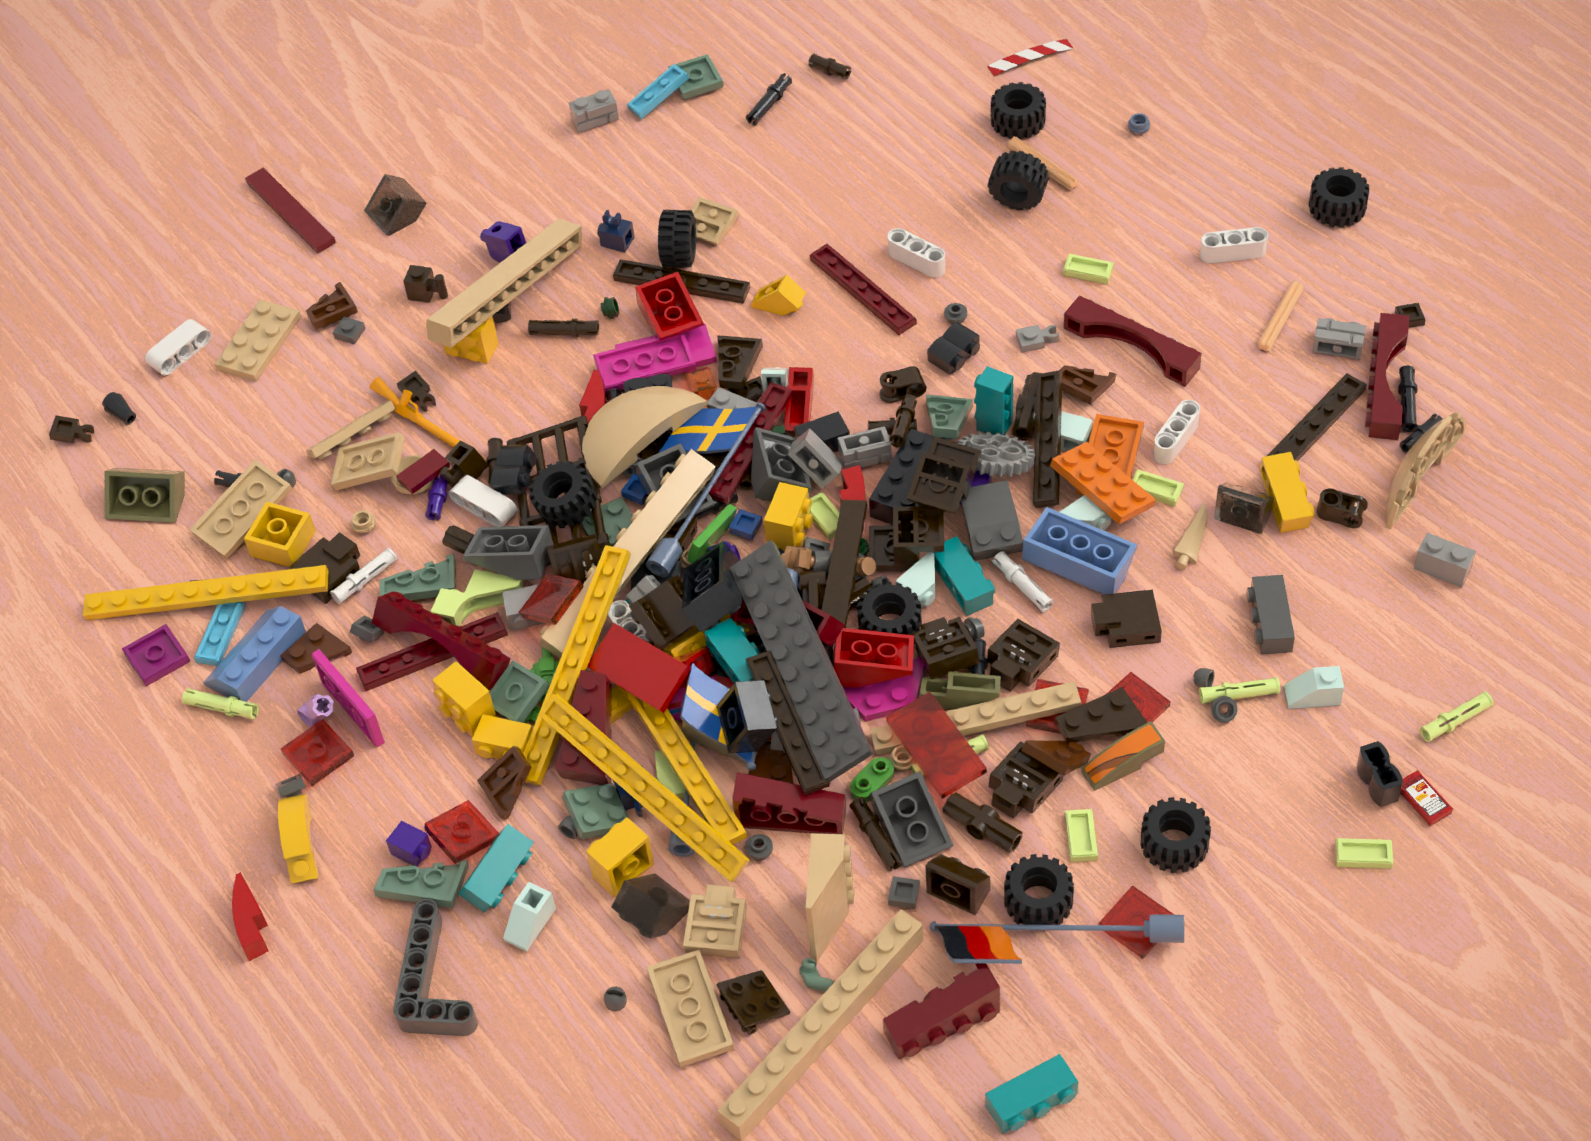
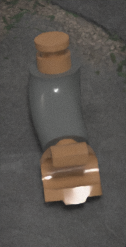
(805, 560)

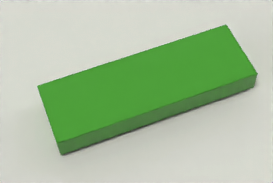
(712, 533)

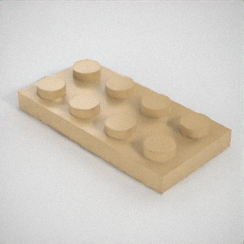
(258, 340)
(236, 510)
(690, 1008)

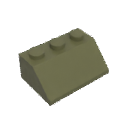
(143, 494)

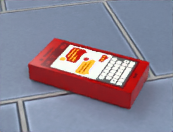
(1425, 798)

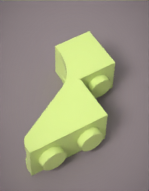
(481, 593)

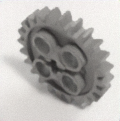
(1000, 454)

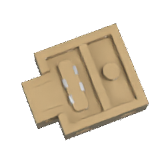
(716, 923)

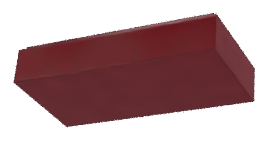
(422, 471)

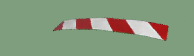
(1029, 54)

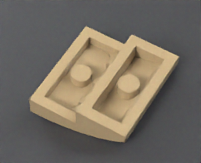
(713, 220)

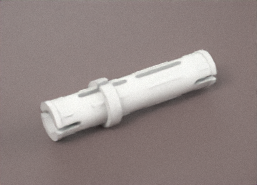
(1016, 574)
(356, 581)

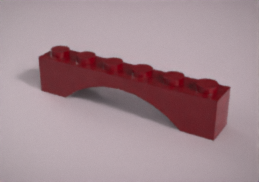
(1093, 320)
(1386, 411)
(398, 614)

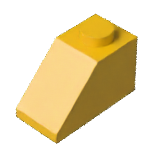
(779, 297)

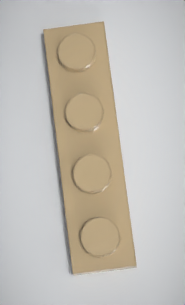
(343, 435)

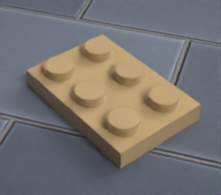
(368, 461)

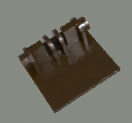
(752, 1000)

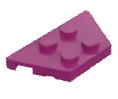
(888, 696)

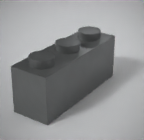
(1271, 614)

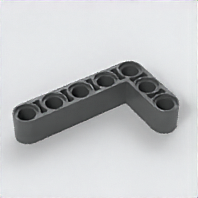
(420, 977)

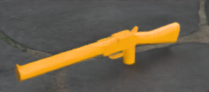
(406, 411)

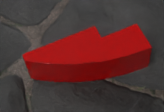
(593, 397)
(800, 404)
(853, 485)
(248, 919)

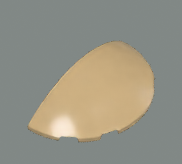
(631, 424)
(1429, 448)

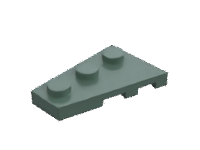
(947, 415)
(423, 582)
(415, 884)

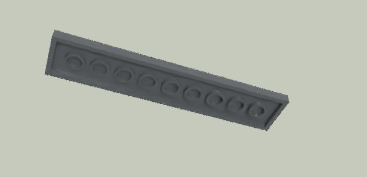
(802, 661)

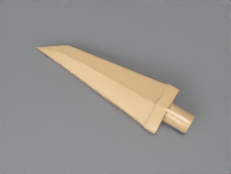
(1189, 545)

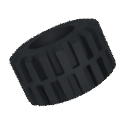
(1018, 110)
(1018, 180)
(1339, 197)
(677, 238)
(555, 481)
(889, 600)
(1176, 816)
(1044, 873)

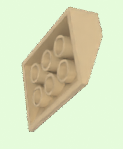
(828, 889)

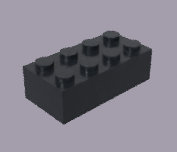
(898, 477)
(711, 588)

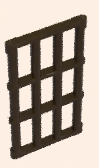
(535, 438)

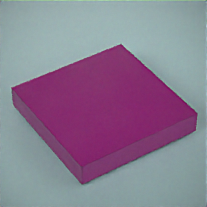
(156, 655)

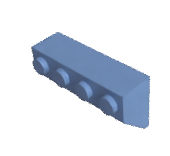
(1078, 551)
(256, 654)

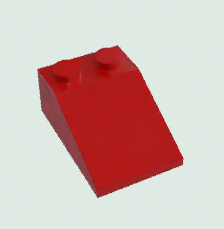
(668, 306)
(871, 657)

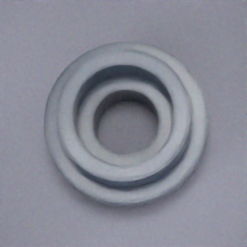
(1138, 123)

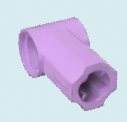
(315, 709)

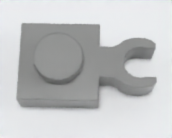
(1033, 338)

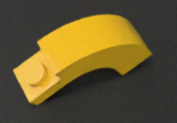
(295, 837)

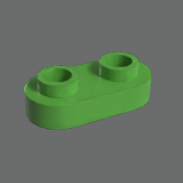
(872, 777)

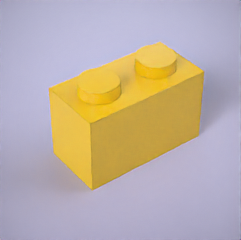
(497, 735)

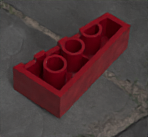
(594, 702)
(784, 807)
(944, 1012)

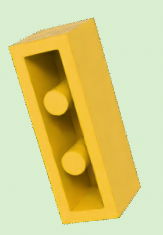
(1282, 482)

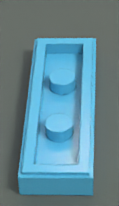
(657, 91)
(219, 633)

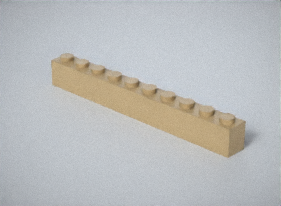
(503, 283)
(641, 537)
(820, 1025)

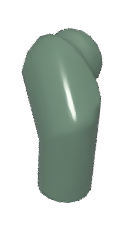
(812, 978)

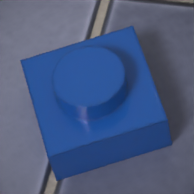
(634, 491)
(745, 524)

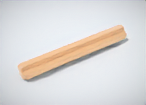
(1055, 171)
(1280, 316)

